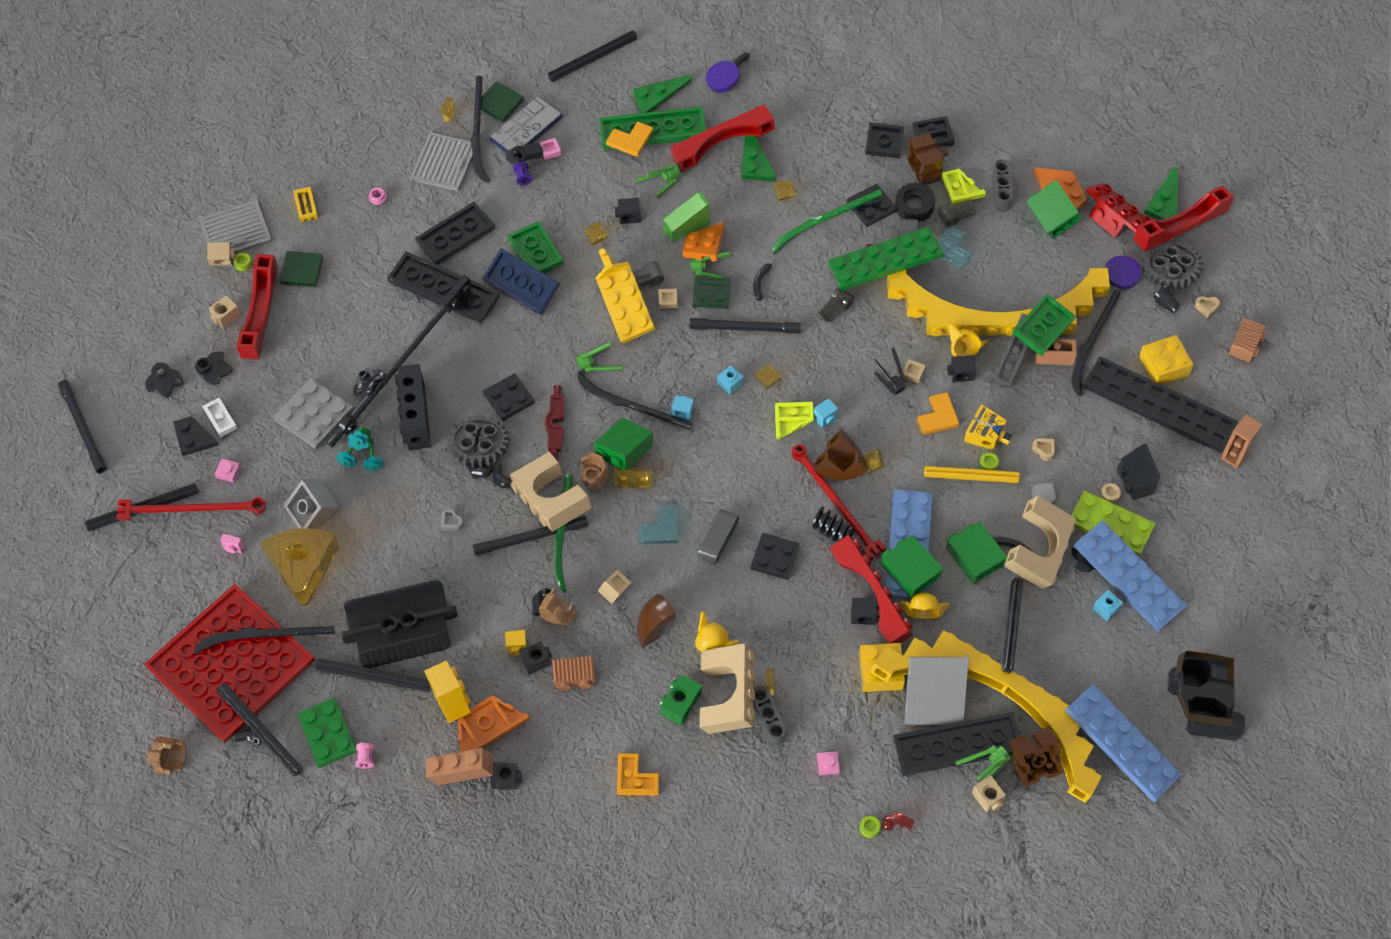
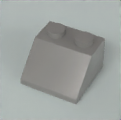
(310, 504)

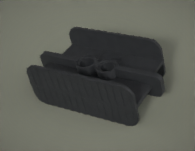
(373, 613)

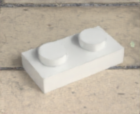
(219, 417)

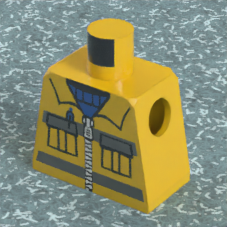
(987, 429)

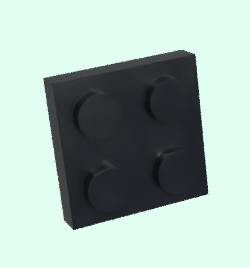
(884, 140)
(873, 210)
(508, 397)
(775, 556)

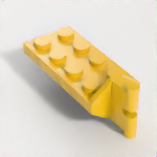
(624, 299)

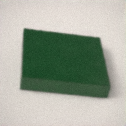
(500, 101)
(301, 269)

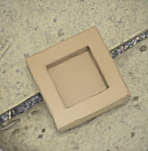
(667, 298)
(913, 371)

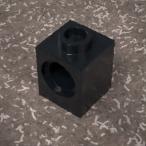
(628, 210)
(962, 368)
(864, 611)
(535, 665)
(501, 768)

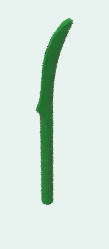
(817, 220)
(559, 538)

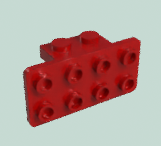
(1113, 211)

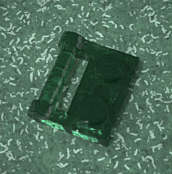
(711, 297)

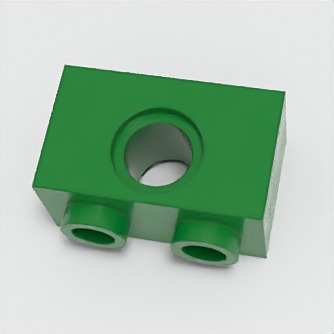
(677, 710)

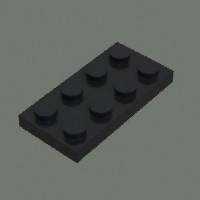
(455, 233)

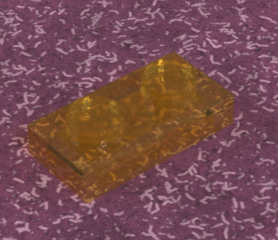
(633, 478)

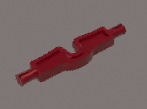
(556, 414)

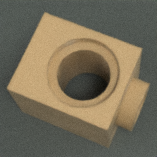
(220, 253)
(229, 310)
(614, 586)
(989, 786)

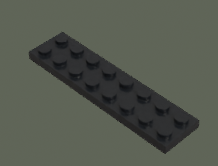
(1160, 404)

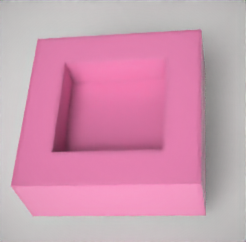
(550, 148)
(227, 470)
(232, 544)
(828, 763)

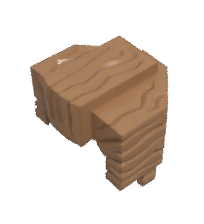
(594, 471)
(556, 610)
(167, 755)

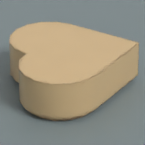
(1207, 306)
(1044, 448)

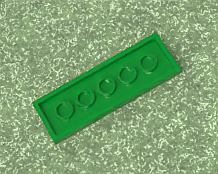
(667, 125)
(885, 258)

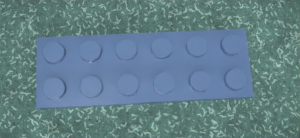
(909, 517)
(1130, 575)
(1123, 742)

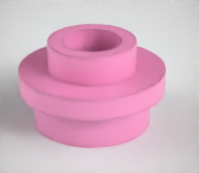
(377, 192)

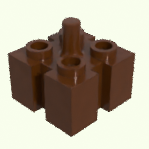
(926, 159)
(1036, 756)

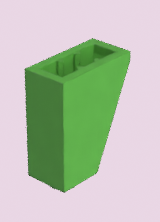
(687, 218)

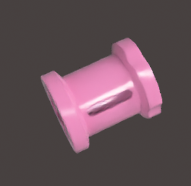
(364, 755)

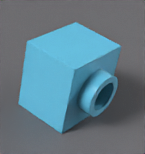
(729, 384)
(683, 407)
(825, 413)
(1108, 610)

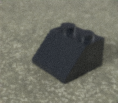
(1139, 472)

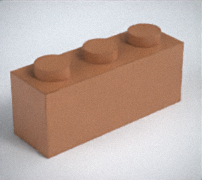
(1241, 441)
(459, 766)

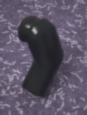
(479, 472)
(499, 479)
(538, 599)
(249, 736)

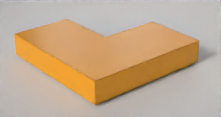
(630, 143)
(942, 416)
(631, 781)

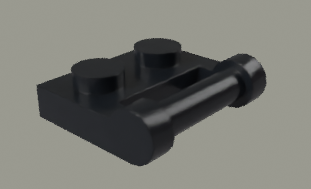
(936, 127)

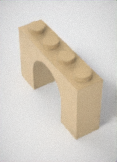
(551, 511)
(1058, 528)
(738, 710)

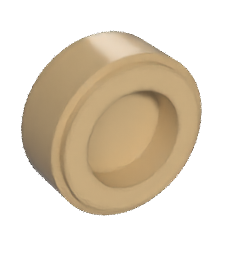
(1111, 492)

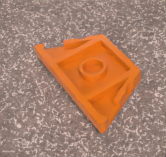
(1066, 180)
(704, 242)
(488, 723)

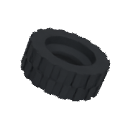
(915, 190)

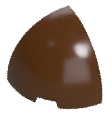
(841, 459)
(653, 615)

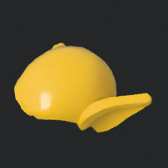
(964, 341)
(924, 606)
(711, 635)

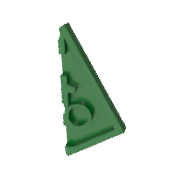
(653, 95)
(755, 164)
(1165, 200)

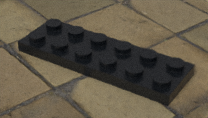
(435, 282)
(946, 744)

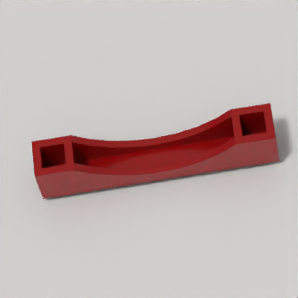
(752, 123)
(1159, 231)
(253, 331)
(891, 623)

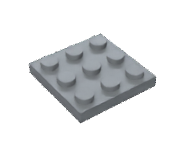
(313, 413)

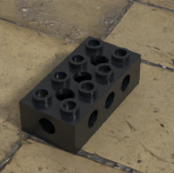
(412, 407)

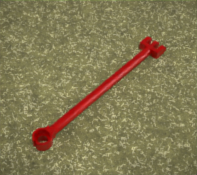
(128, 509)
(870, 545)

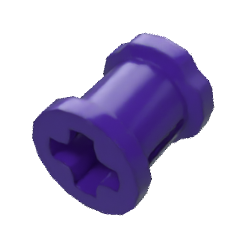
(522, 173)

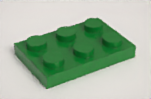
(535, 247)
(1044, 324)
(327, 732)

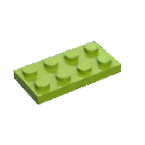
(1127, 525)

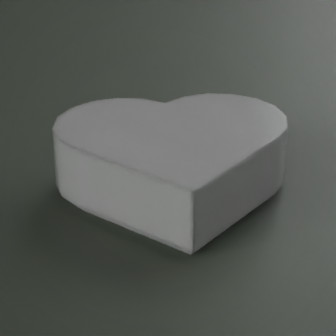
(1045, 491)
(451, 521)

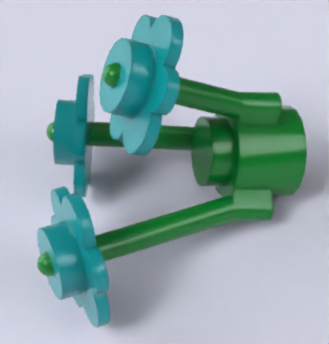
(359, 440)

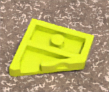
(961, 187)
(792, 417)

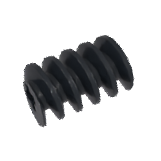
(832, 527)

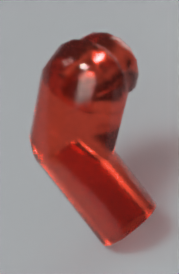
(897, 818)

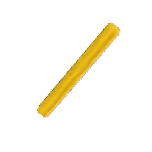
(971, 474)

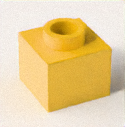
(515, 641)

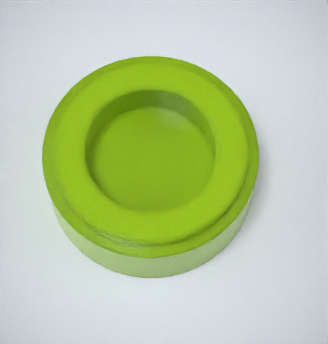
(243, 262)
(989, 461)
(870, 826)

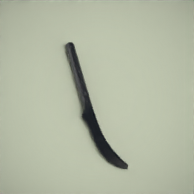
(475, 139)
(1086, 348)
(618, 401)
(255, 633)

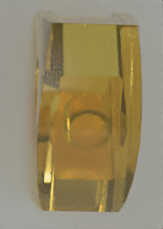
(301, 559)

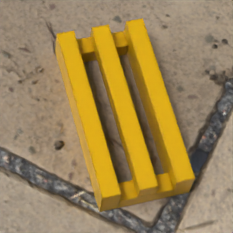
(308, 216)

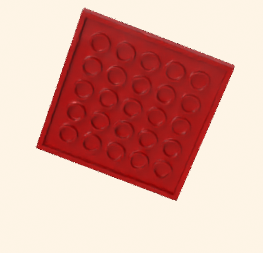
(250, 666)

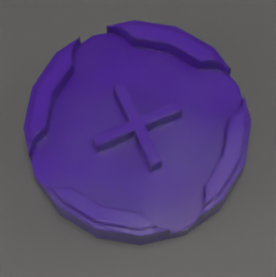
(722, 76)
(1123, 272)

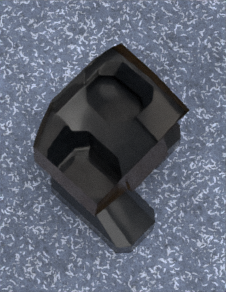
(1207, 695)

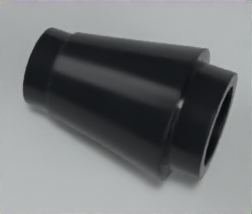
(1166, 299)

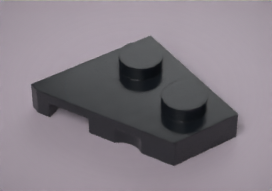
(192, 436)

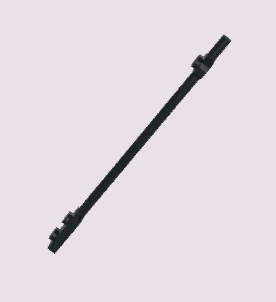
(449, 302)

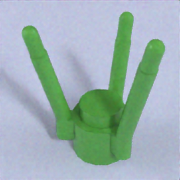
(668, 173)
(698, 265)
(585, 360)
(998, 759)

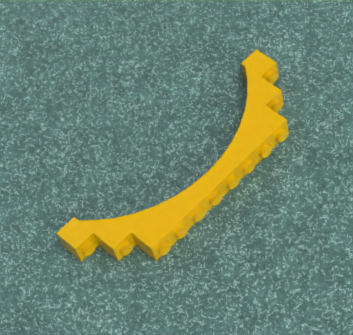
(940, 312)
(1039, 704)

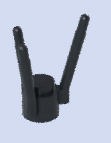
(895, 383)

